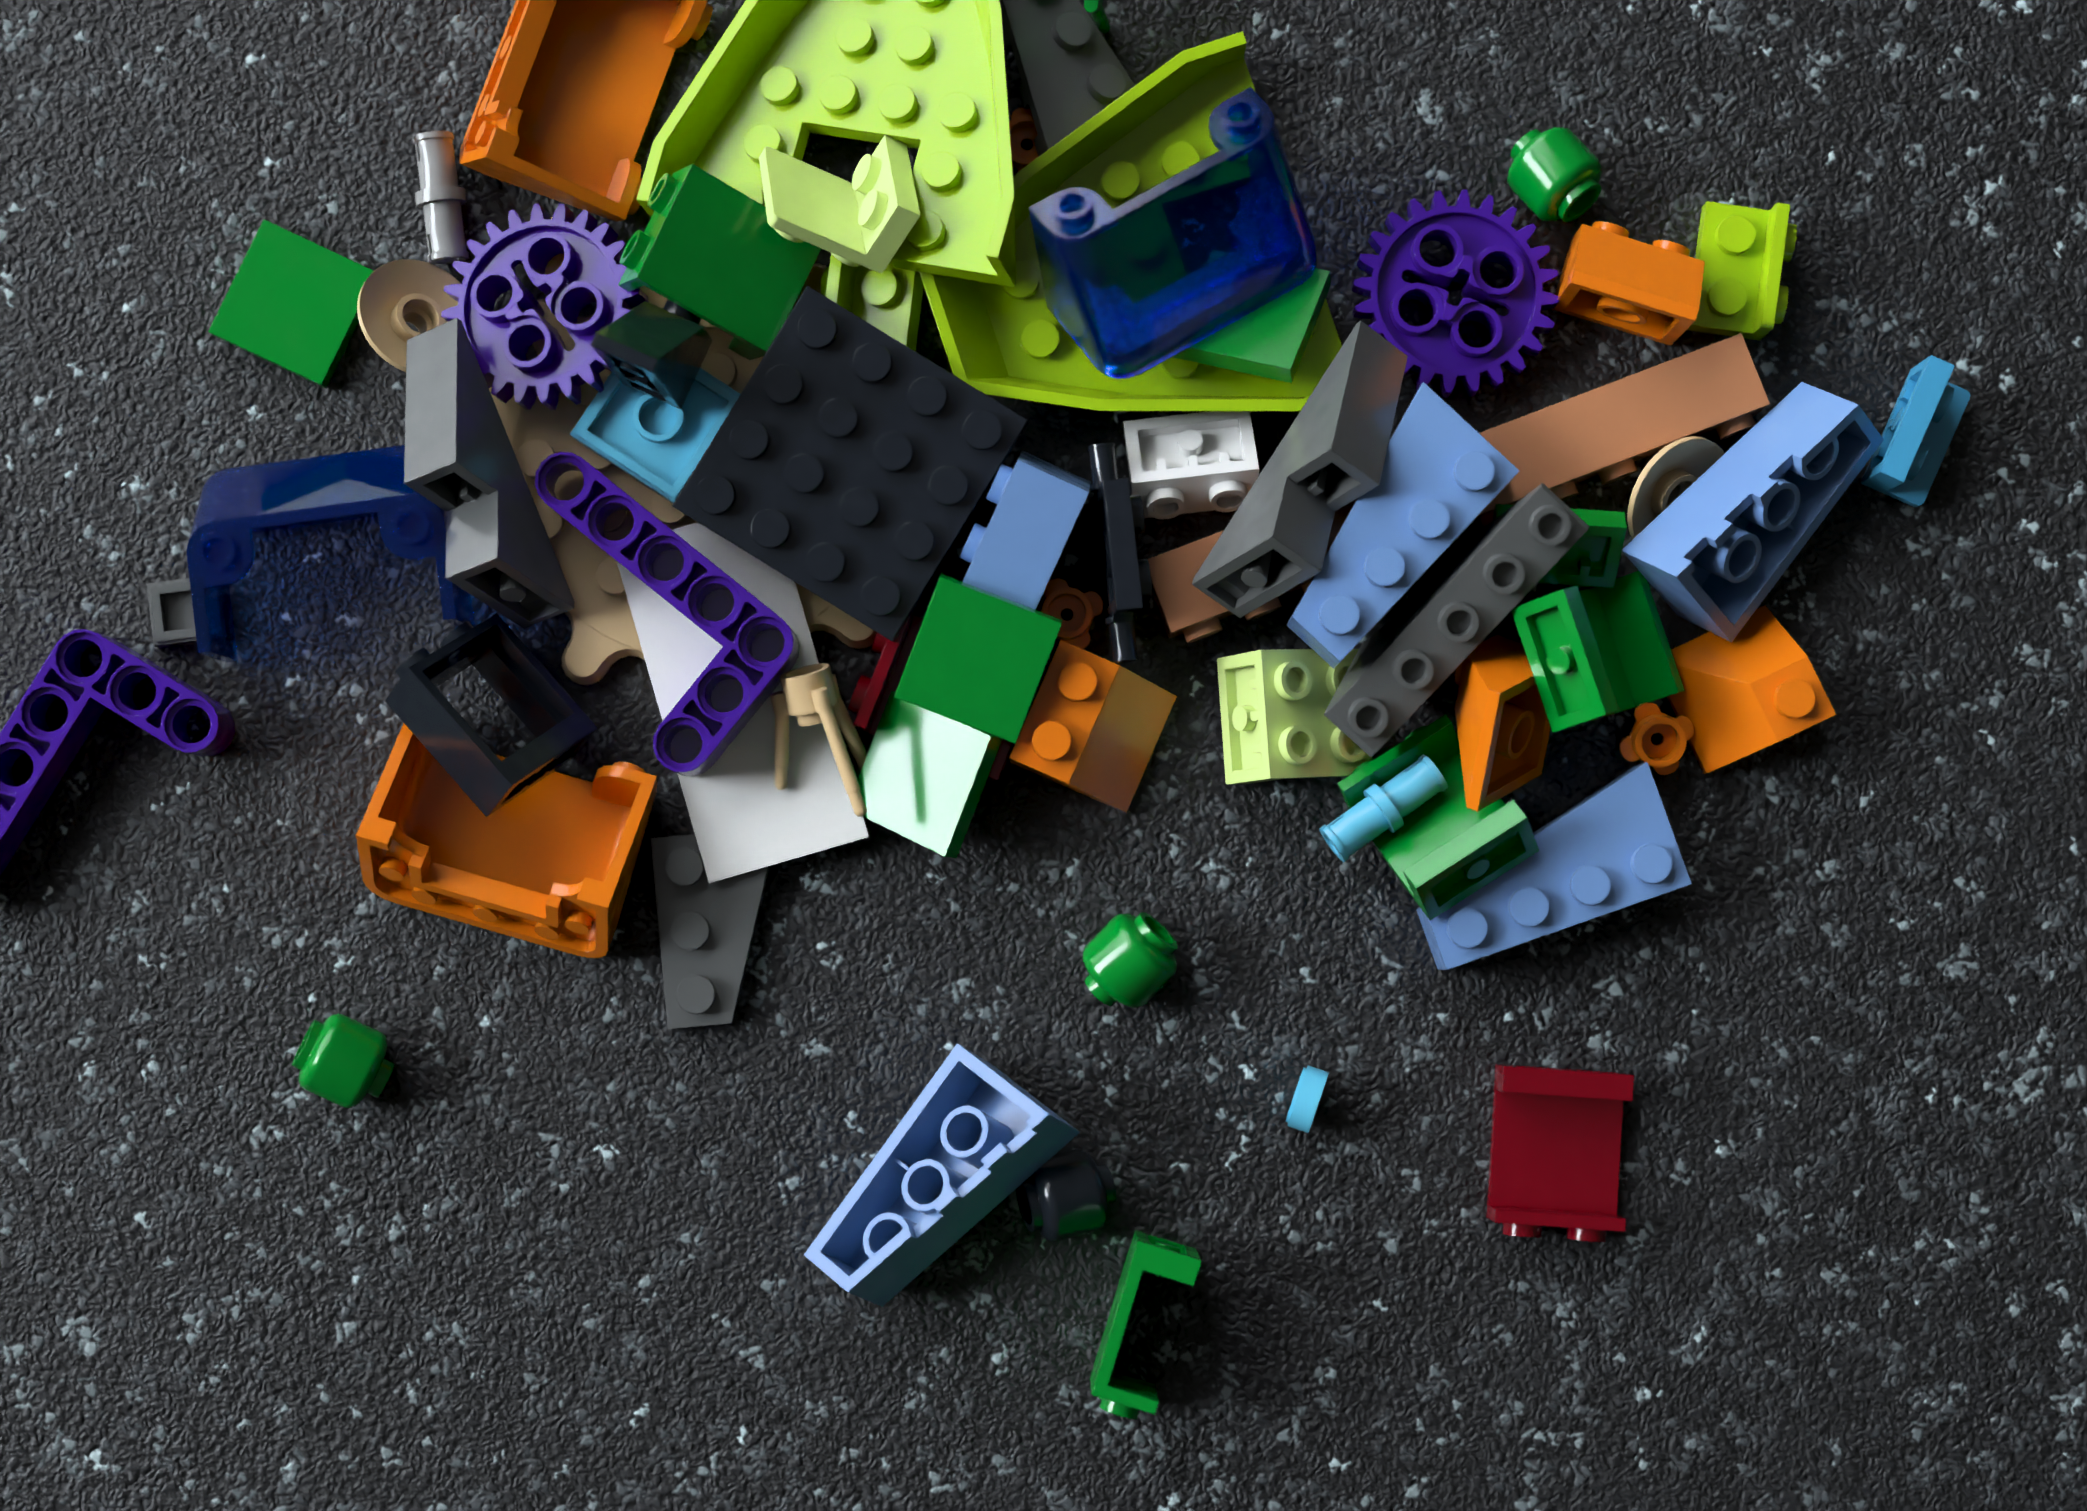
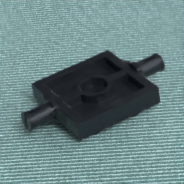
(1122, 576)

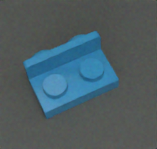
(1917, 433)

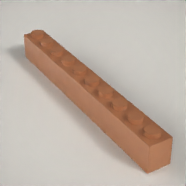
(1552, 446)

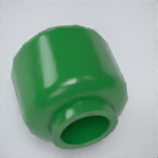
(1554, 174)
(1130, 960)
(343, 1061)

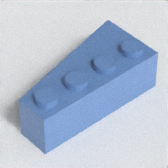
(1429, 491)
(1754, 510)
(1026, 530)
(1589, 863)
(937, 1176)

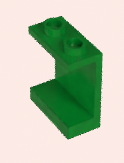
(718, 259)
(1597, 651)
(1444, 845)
(1148, 1253)

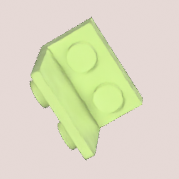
(853, 220)
(1277, 719)

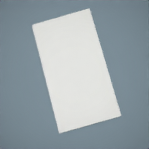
(735, 804)

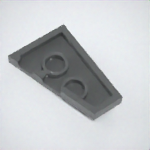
(1062, 65)
(702, 933)

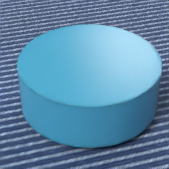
(1306, 1098)

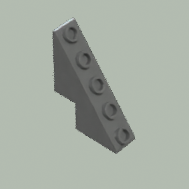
(1320, 465)
(468, 468)
(1451, 616)

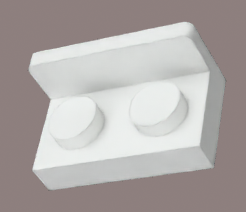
(1191, 462)

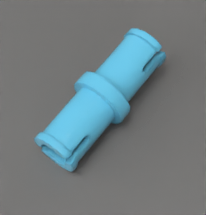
(1383, 808)

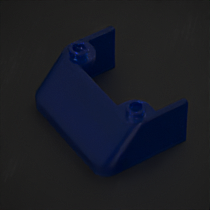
(303, 494)

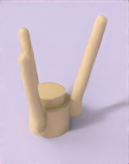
(814, 699)

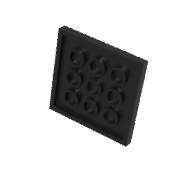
(850, 463)

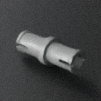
(440, 197)

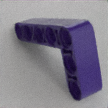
(686, 594)
(86, 700)

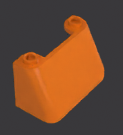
(577, 97)
(535, 869)

